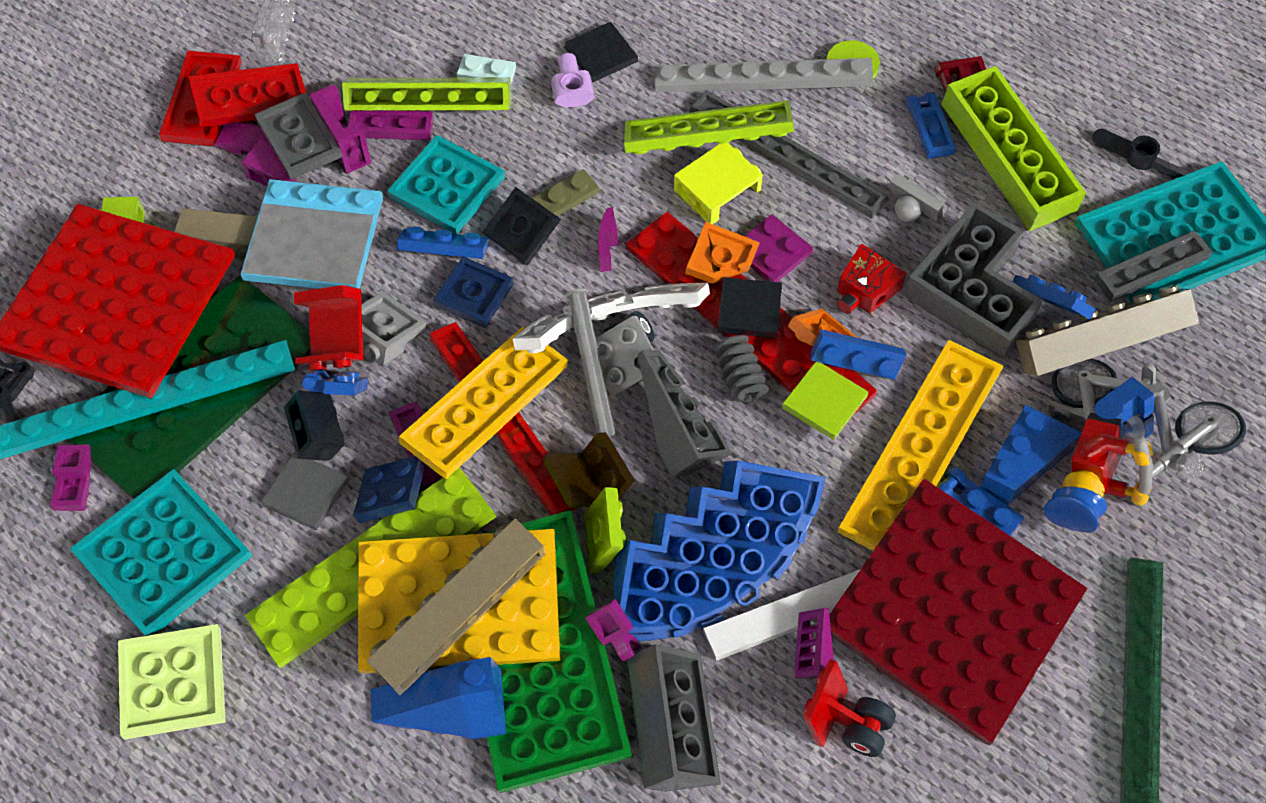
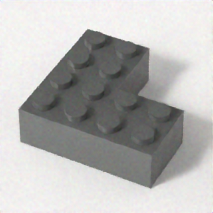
(964, 285)

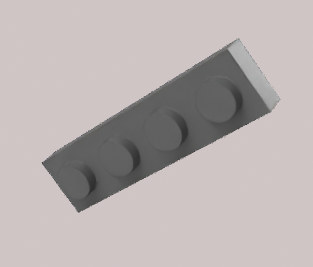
(1153, 266)

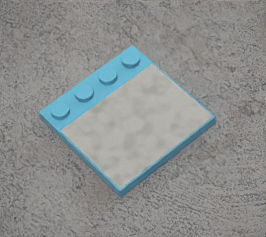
(312, 235)

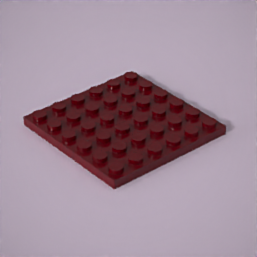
(955, 611)

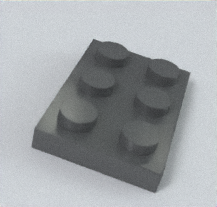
(298, 136)

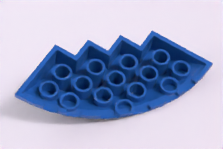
(716, 551)

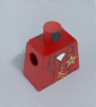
(868, 281)

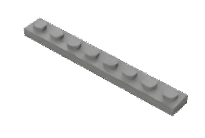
(764, 75)

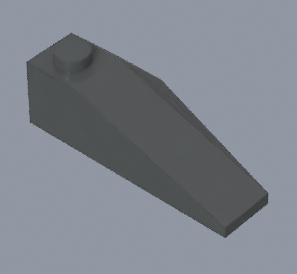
(679, 428)

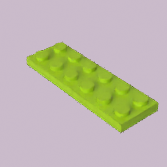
(708, 126)

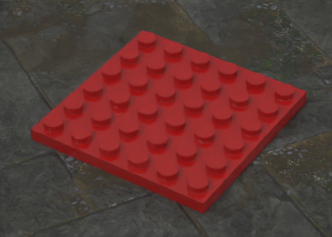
(113, 300)

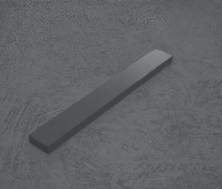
(807, 164)

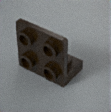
(587, 473)

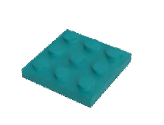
(446, 184)

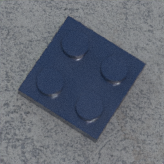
(473, 291)
(389, 489)

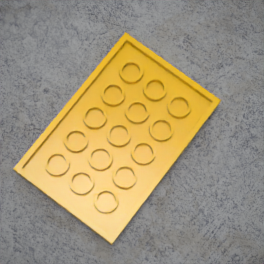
(405, 571)

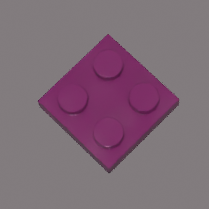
(778, 249)

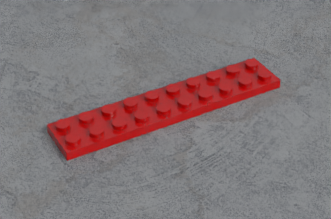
(666, 251)

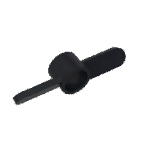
(1129, 150)

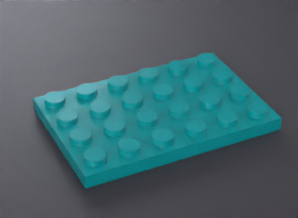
(1202, 202)

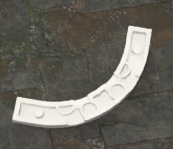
(547, 329)

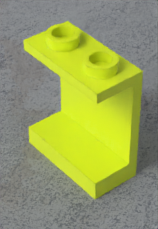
(716, 180)

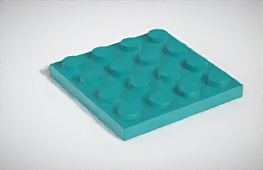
(161, 553)

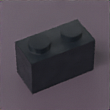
(314, 425)

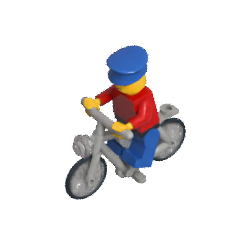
(1116, 423)

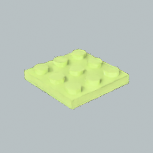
(171, 682)

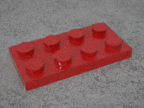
(242, 93)
(181, 118)

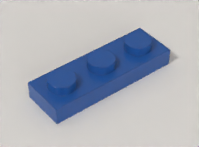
(442, 243)
(1056, 295)
(857, 354)

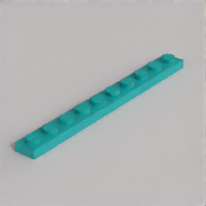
(124, 405)

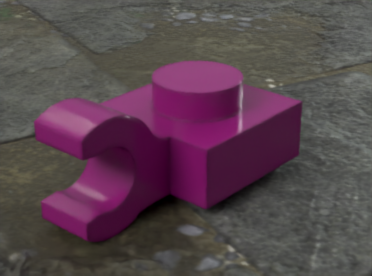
(613, 626)

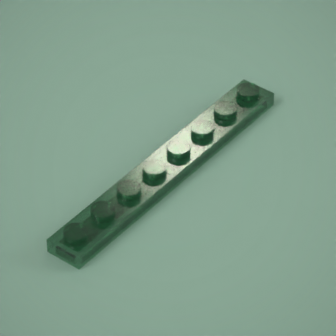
(1142, 682)

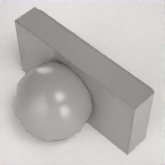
(914, 201)

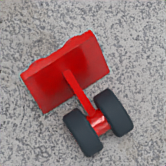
(862, 724)

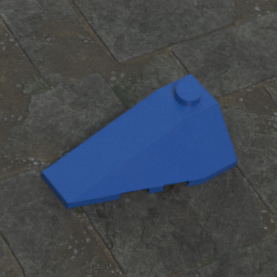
(450, 700)

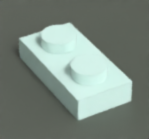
(485, 67)

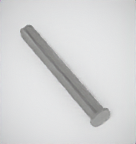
(591, 360)

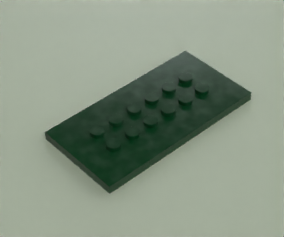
(151, 446)

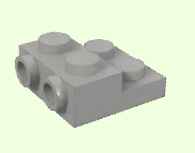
(387, 328)

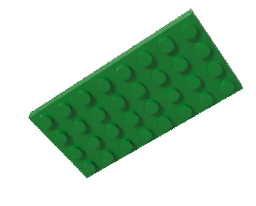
(567, 710)

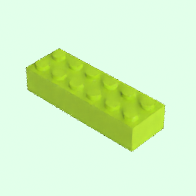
(1013, 148)

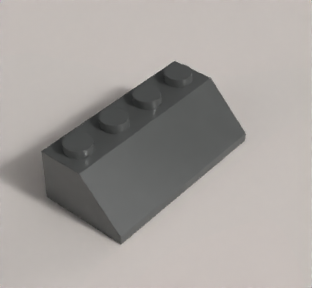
(672, 719)

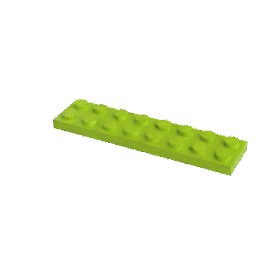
(328, 592)

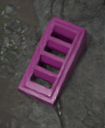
(806, 661)

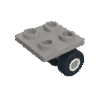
(619, 351)

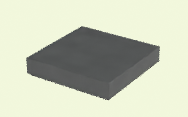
(305, 491)

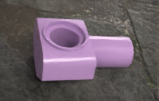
(571, 86)

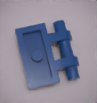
(340, 384)

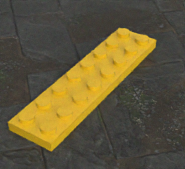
(922, 441)

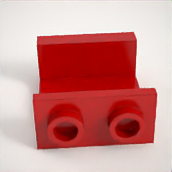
(334, 326)

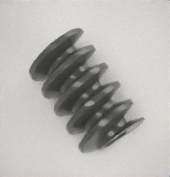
(740, 369)

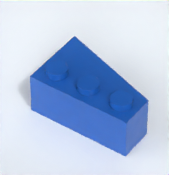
(1028, 453)

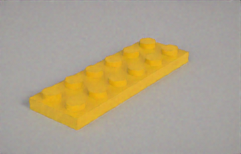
(480, 405)

